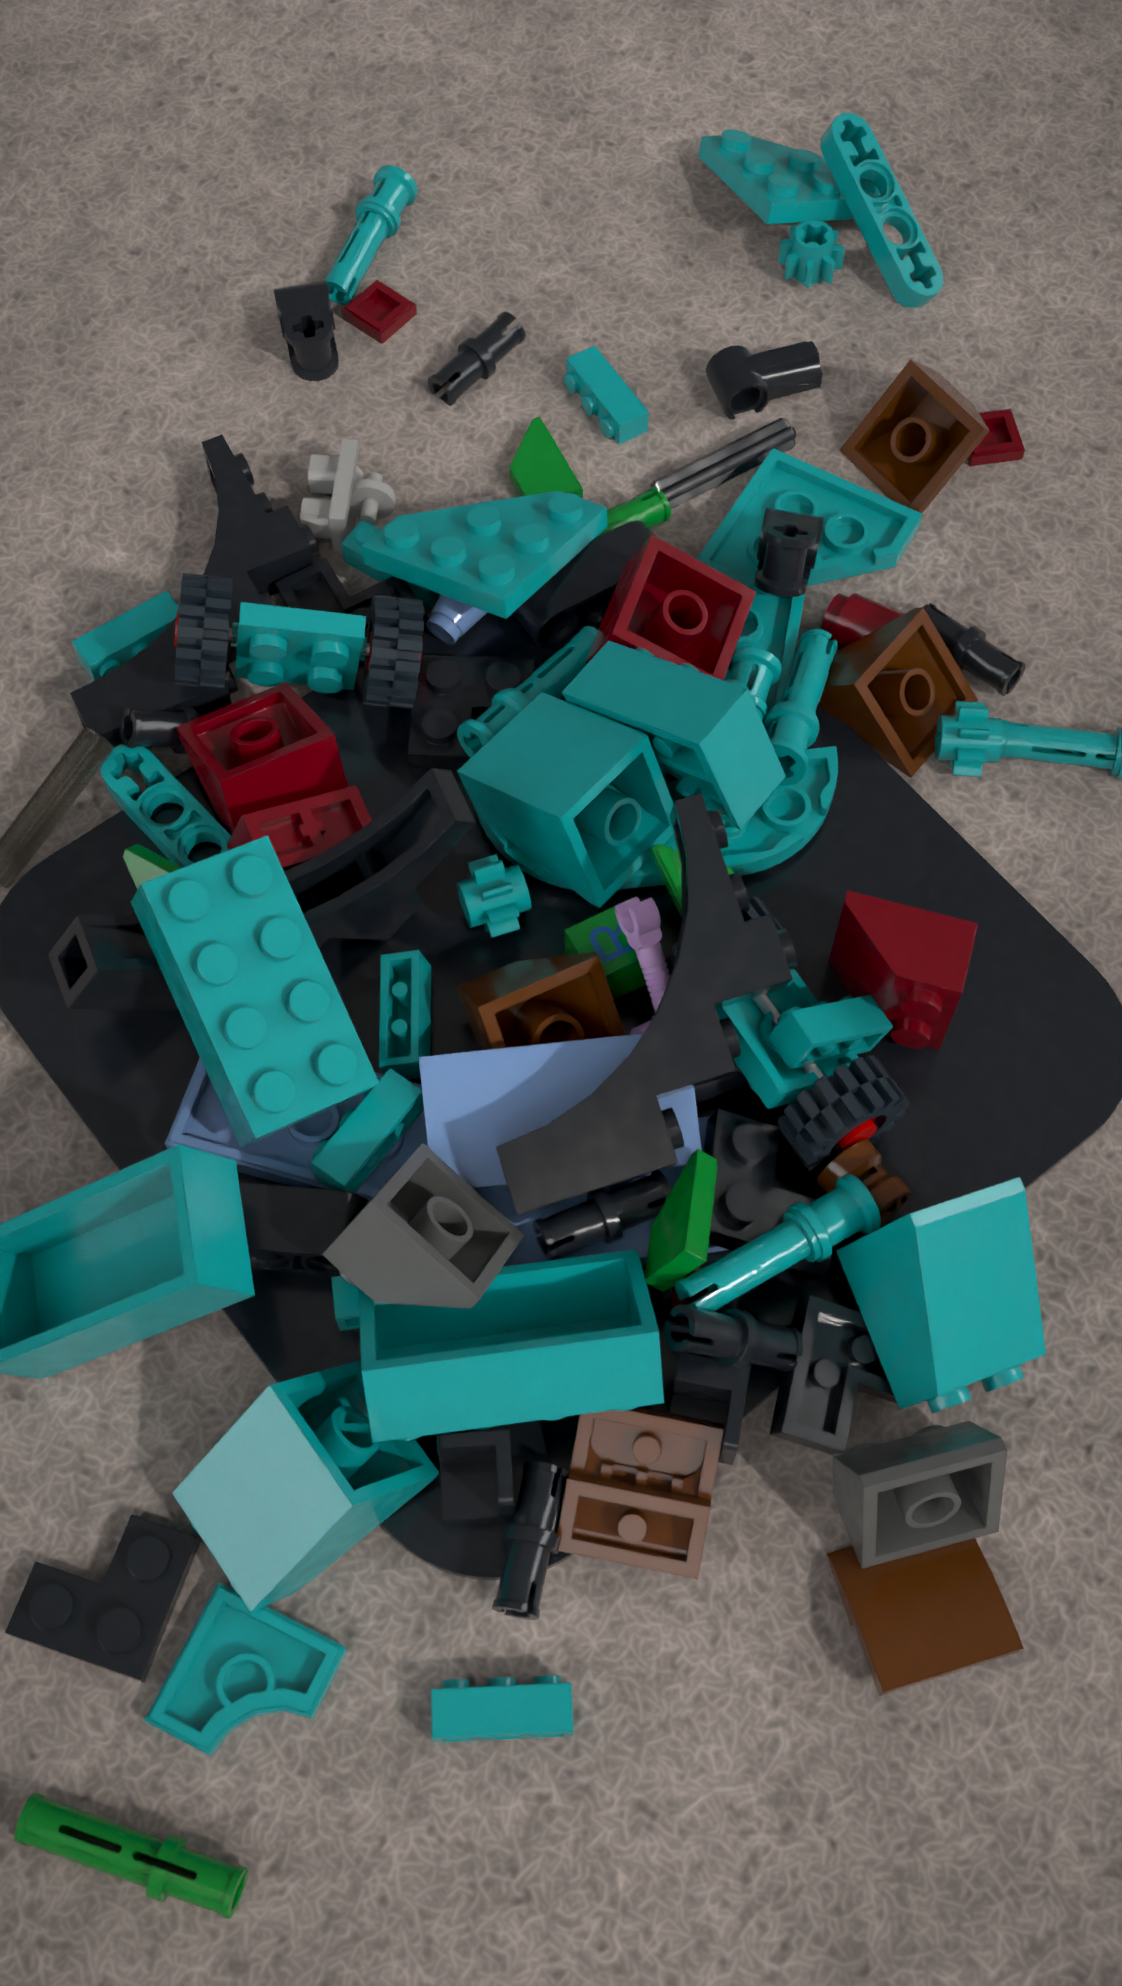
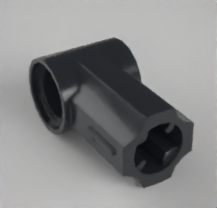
(750, 381)

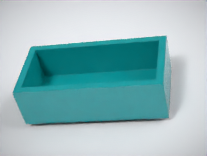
(253, 990)
(121, 1261)
(532, 1349)

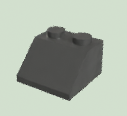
(425, 1239)
(920, 1491)

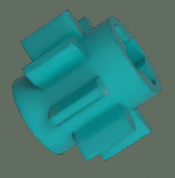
(811, 253)
(968, 739)
(494, 895)

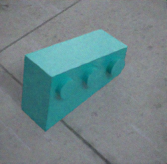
(696, 725)

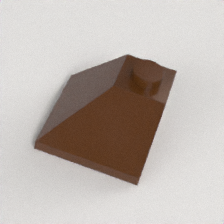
(916, 436)
(896, 688)
(541, 1002)

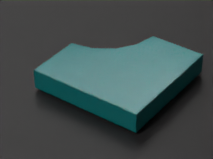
(240, 1669)

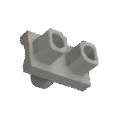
(350, 495)

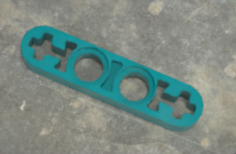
(856, 154)
(162, 787)

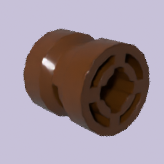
(866, 1164)

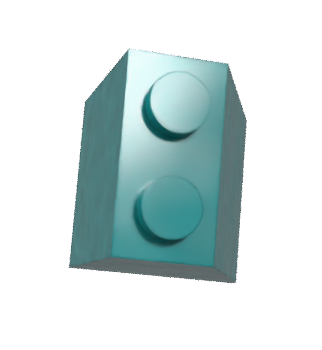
(573, 794)
(951, 1296)
(298, 1484)

